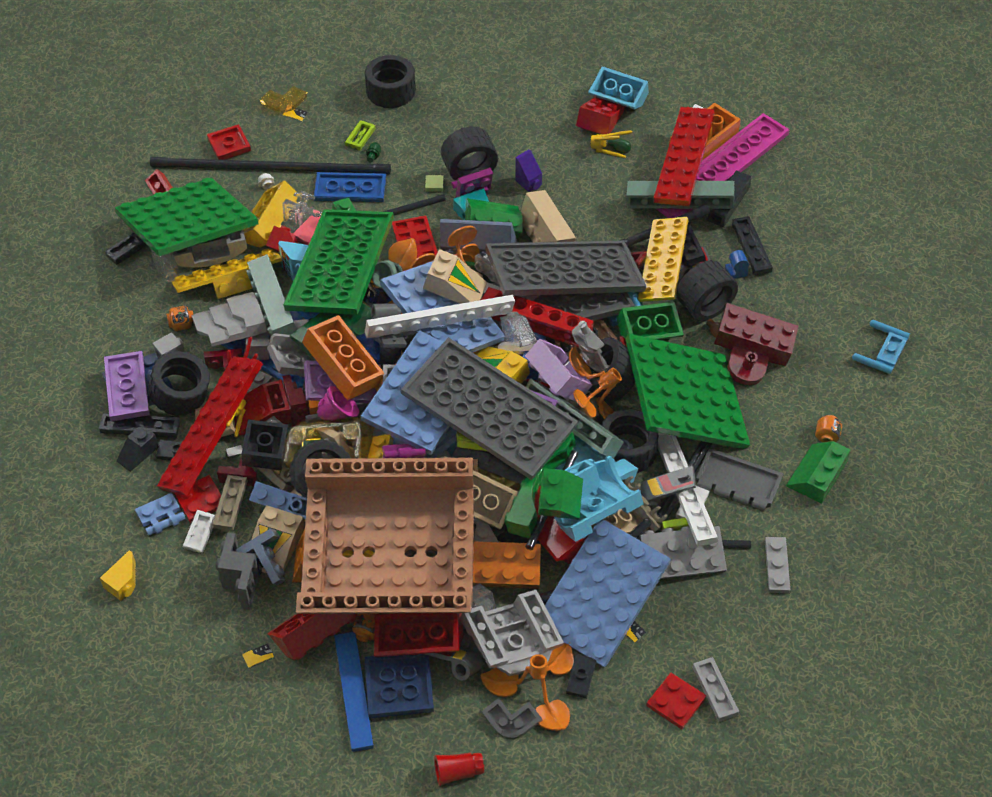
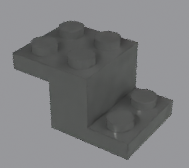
(238, 571)

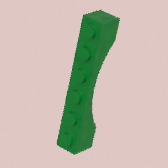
(523, 514)

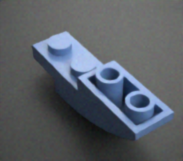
(279, 499)

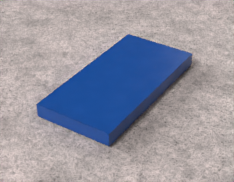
(355, 186)

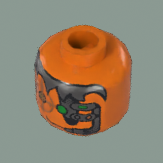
(179, 318)
(828, 429)
(364, 627)

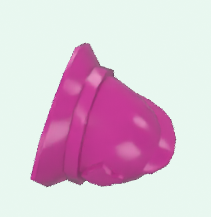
(336, 406)

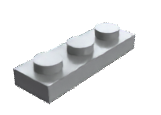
(777, 565)
(715, 689)

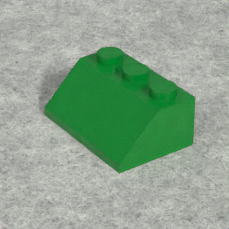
(496, 212)
(650, 321)
(819, 470)

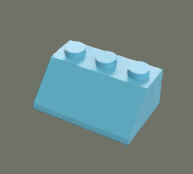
(619, 88)

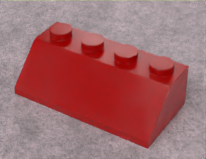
(555, 539)
(307, 631)
(417, 633)

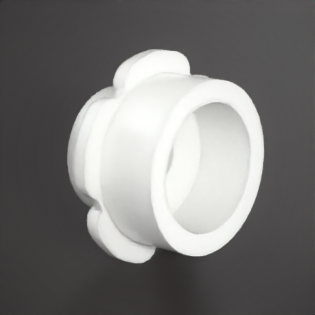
(265, 181)

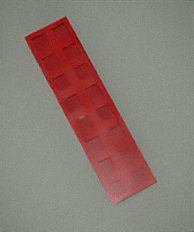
(684, 156)
(419, 230)
(209, 425)

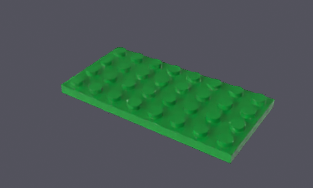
(339, 262)

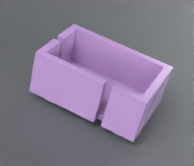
(550, 363)

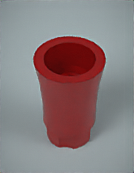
(457, 767)

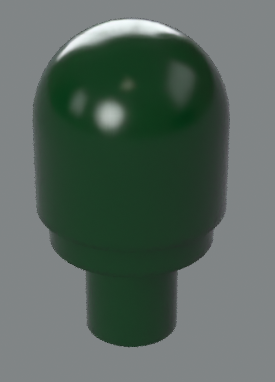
(620, 145)
(373, 149)

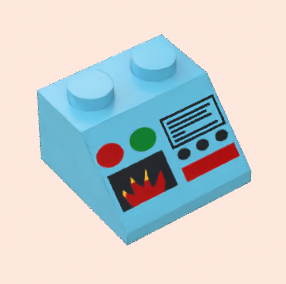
(292, 256)

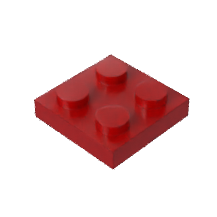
(228, 142)
(202, 497)
(676, 700)

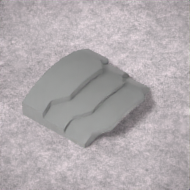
(212, 251)
(232, 320)
(513, 633)

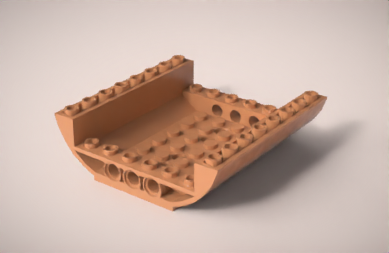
(388, 510)

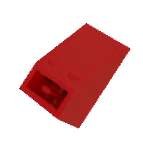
(599, 115)
(264, 403)

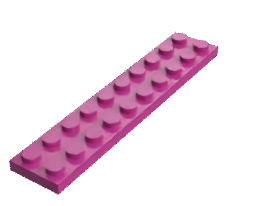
(737, 154)

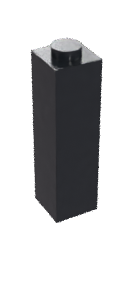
(741, 186)

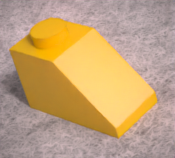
(120, 577)

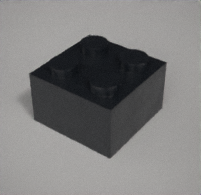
(264, 445)

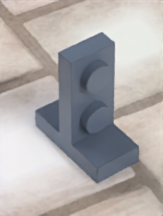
(265, 554)

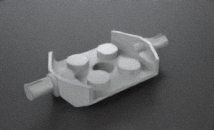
(590, 347)

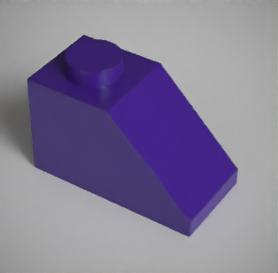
(527, 171)

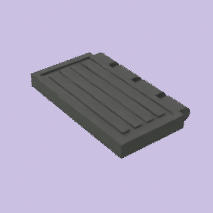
(740, 478)

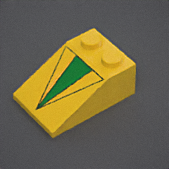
(507, 362)

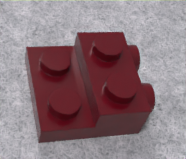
(296, 401)

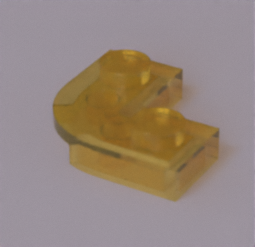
(285, 102)

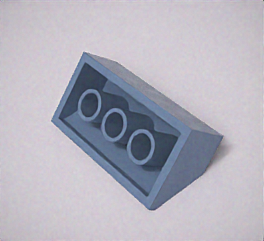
(486, 233)

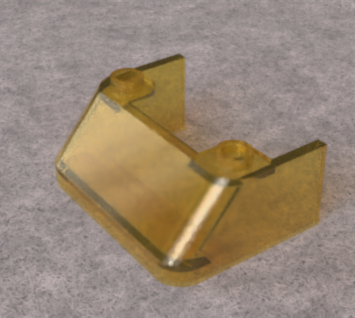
(351, 427)

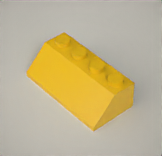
(269, 213)

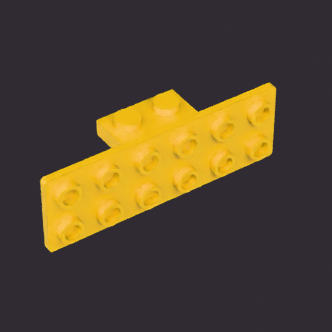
(664, 259)
(226, 278)

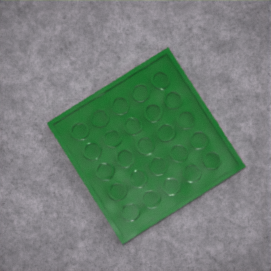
(185, 216)
(686, 392)

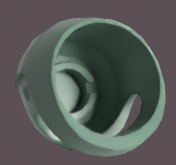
(383, 270)

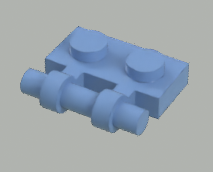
(157, 510)

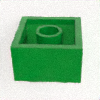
(560, 494)

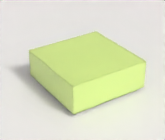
(434, 183)

